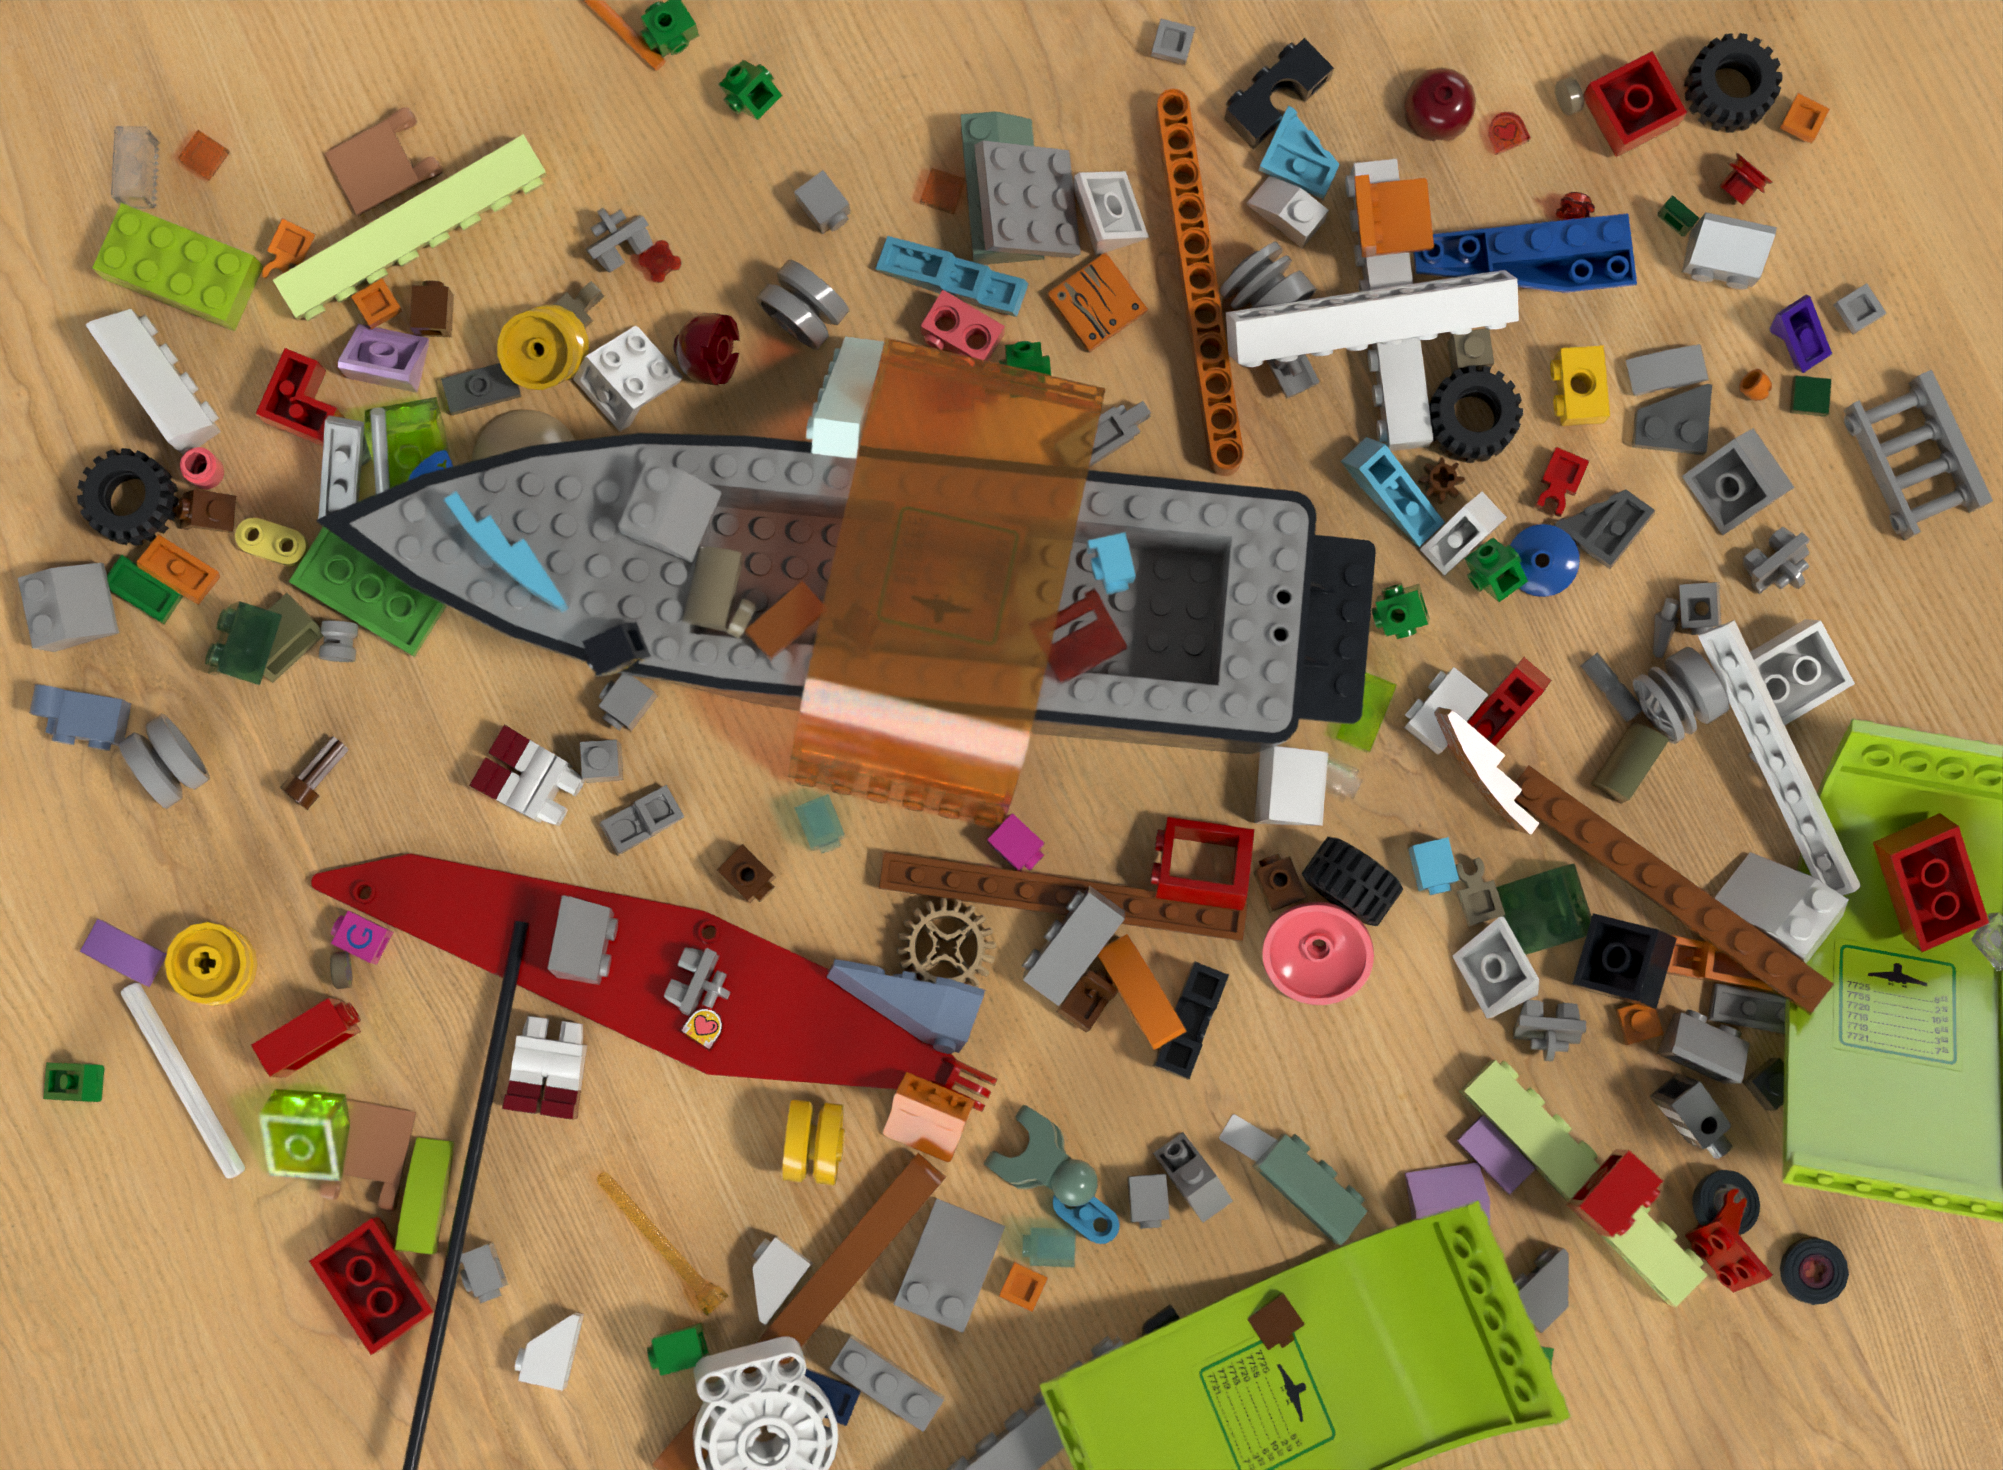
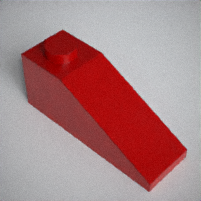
(1509, 701)

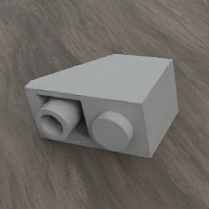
(1193, 1177)
(1545, 1288)

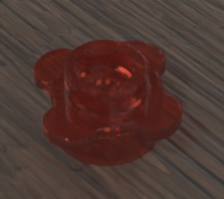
(1575, 206)
(659, 251)

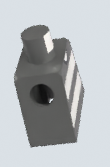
(1694, 1114)

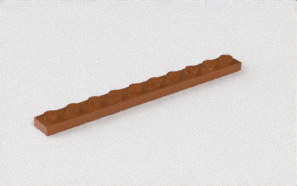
(1671, 891)
(1052, 895)

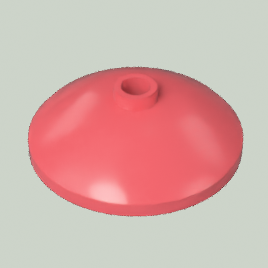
(1318, 972)

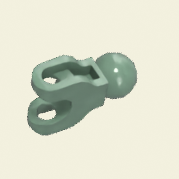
(1046, 1163)

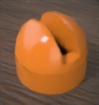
(1756, 385)

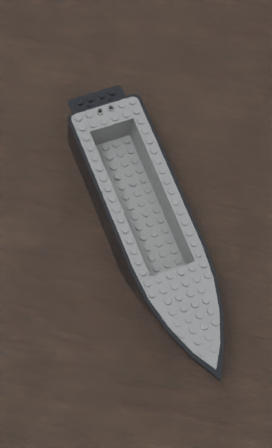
(1226, 627)

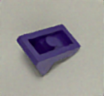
(1802, 333)

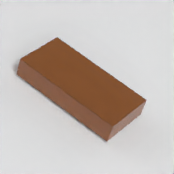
(785, 620)

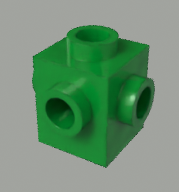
(668, 27)
(749, 89)
(1027, 357)
(1495, 569)
(1407, 599)

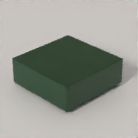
(1678, 216)
(1810, 396)

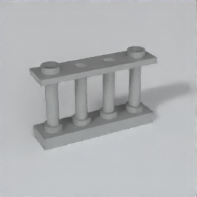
(1939, 427)

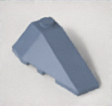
(932, 1012)

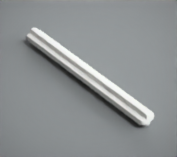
(182, 1080)

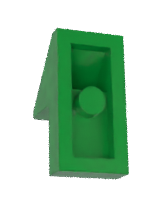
(73, 1082)

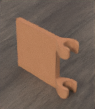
(376, 166)
(375, 1149)

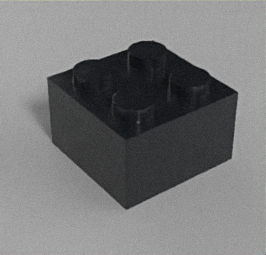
(1624, 961)

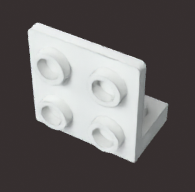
(625, 376)

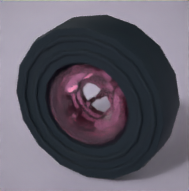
(1796, 1263)

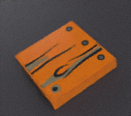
(1097, 302)

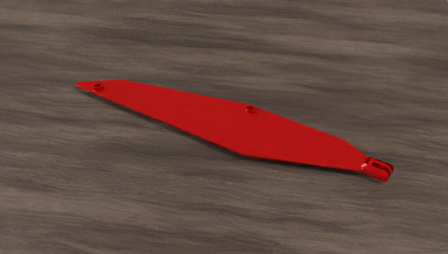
(781, 1008)

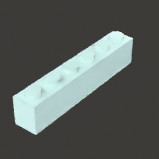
(845, 399)

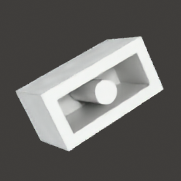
(1449, 692)

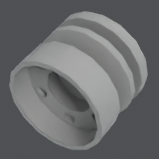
(1262, 281)
(1681, 694)

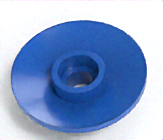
(1562, 555)

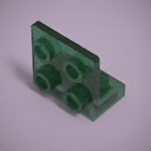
(243, 642)
(1546, 908)

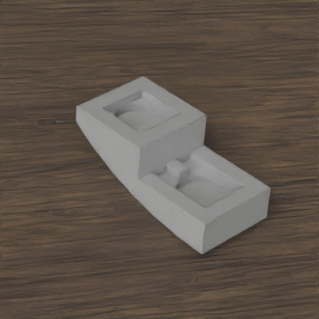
(1667, 369)
(641, 820)

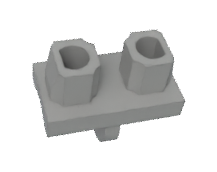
(605, 249)
(1293, 375)
(1783, 566)
(689, 996)
(1547, 1032)

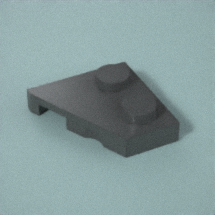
(1675, 423)
(1609, 526)

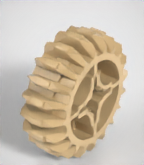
(925, 922)

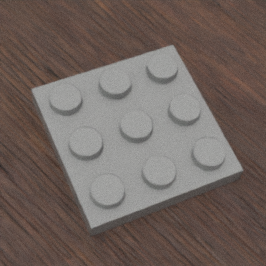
(1027, 199)

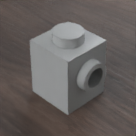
(625, 702)

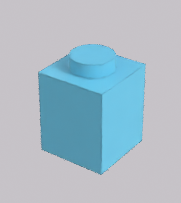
(1433, 866)

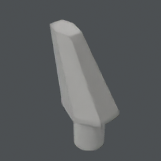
(1664, 626)

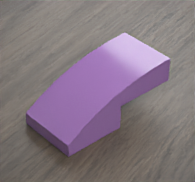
(123, 952)

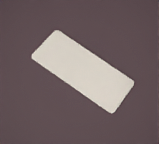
(1246, 1138)

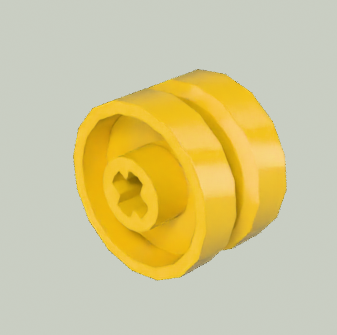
(542, 347)
(189, 964)
(813, 1142)

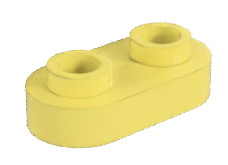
(270, 541)

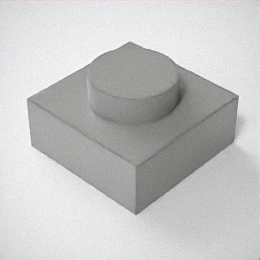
(1173, 41)
(1859, 309)

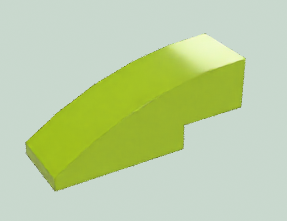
(425, 1196)

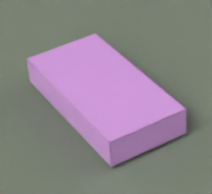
(1495, 1154)

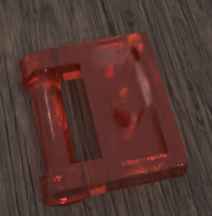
(1087, 645)

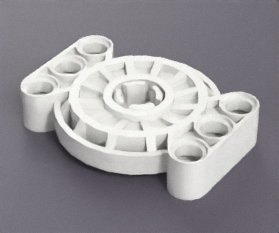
(771, 1397)

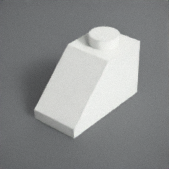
(1289, 209)
(1463, 533)
(775, 1275)
(550, 1355)

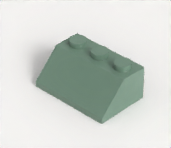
(1312, 1187)

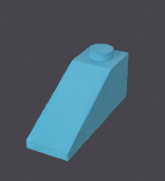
(1392, 489)

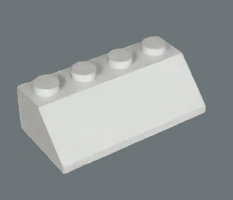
(155, 380)

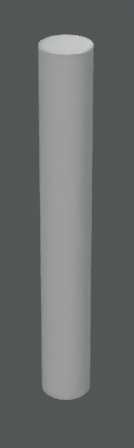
(380, 449)

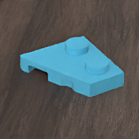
(1299, 157)

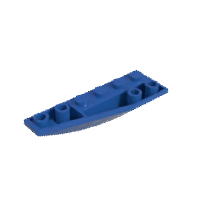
(1541, 256)

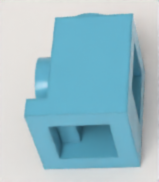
(1112, 562)

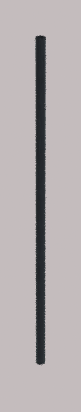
(465, 1197)

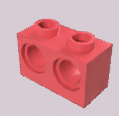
(968, 323)

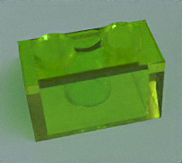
(413, 435)
(305, 1134)

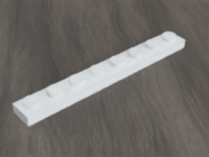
(1778, 757)

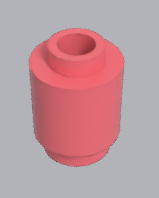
(194, 461)

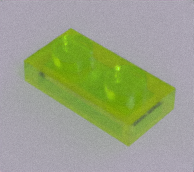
(1375, 704)

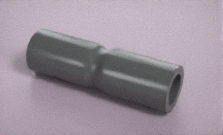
(1608, 683)

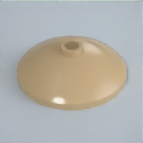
(518, 431)

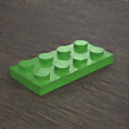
(366, 593)

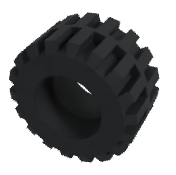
(1747, 59)
(1488, 388)
(104, 480)
(1352, 880)

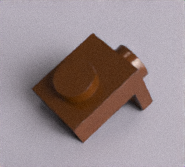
(206, 511)
(1087, 999)

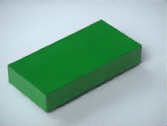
(142, 590)

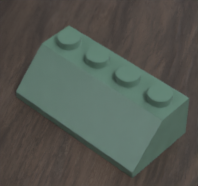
(995, 128)

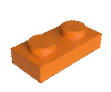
(178, 569)

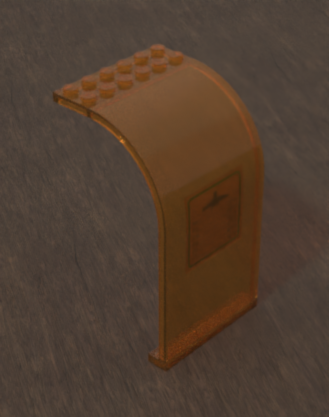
(945, 583)

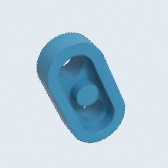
(1084, 1216)

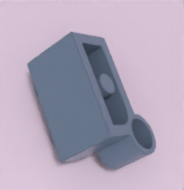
(81, 716)

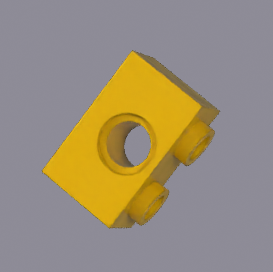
(1589, 366)

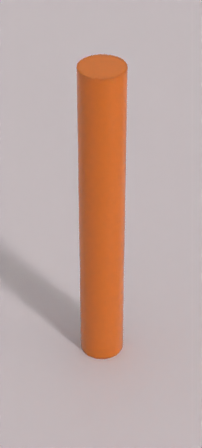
(621, 27)

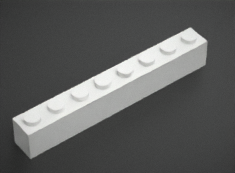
(1372, 318)
(1399, 367)

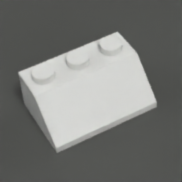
(1801, 669)

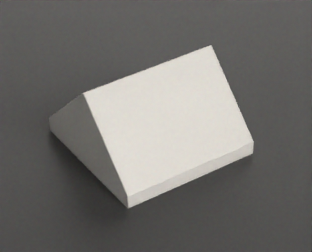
(1109, 210)
(1291, 786)
(1497, 969)

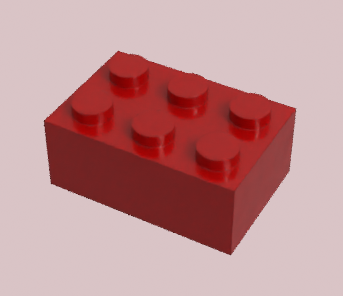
(1931, 882)
(374, 1285)

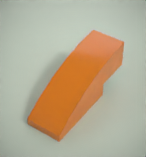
(1707, 963)
(1140, 992)

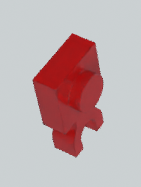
(1562, 477)

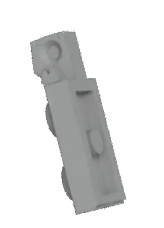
(1116, 429)

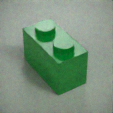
(678, 1349)

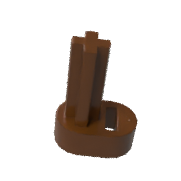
(302, 786)

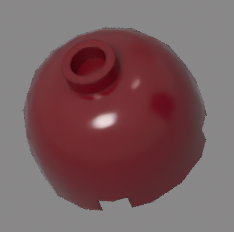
(1440, 104)
(706, 348)

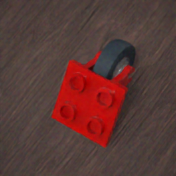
(1725, 1209)

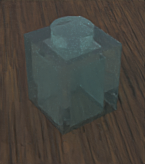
(821, 824)
(1050, 1246)

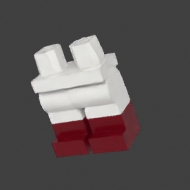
(539, 779)
(544, 1058)

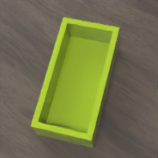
(177, 267)

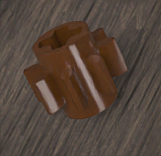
(1448, 473)

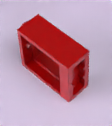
(1197, 891)
(307, 1037)

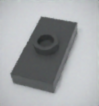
(479, 389)

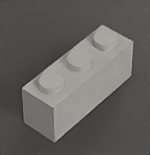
(1072, 944)
(887, 1383)

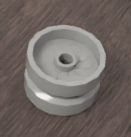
(802, 304)
(164, 761)

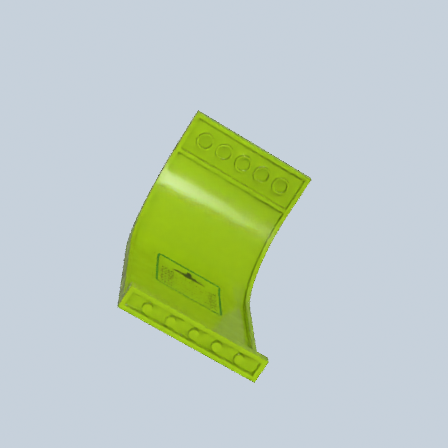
(1904, 1055)
(1400, 1358)

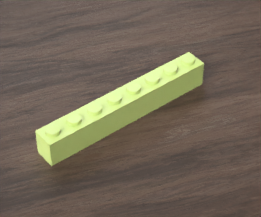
(411, 227)
(1568, 1165)

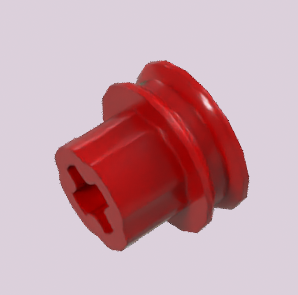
(1744, 180)

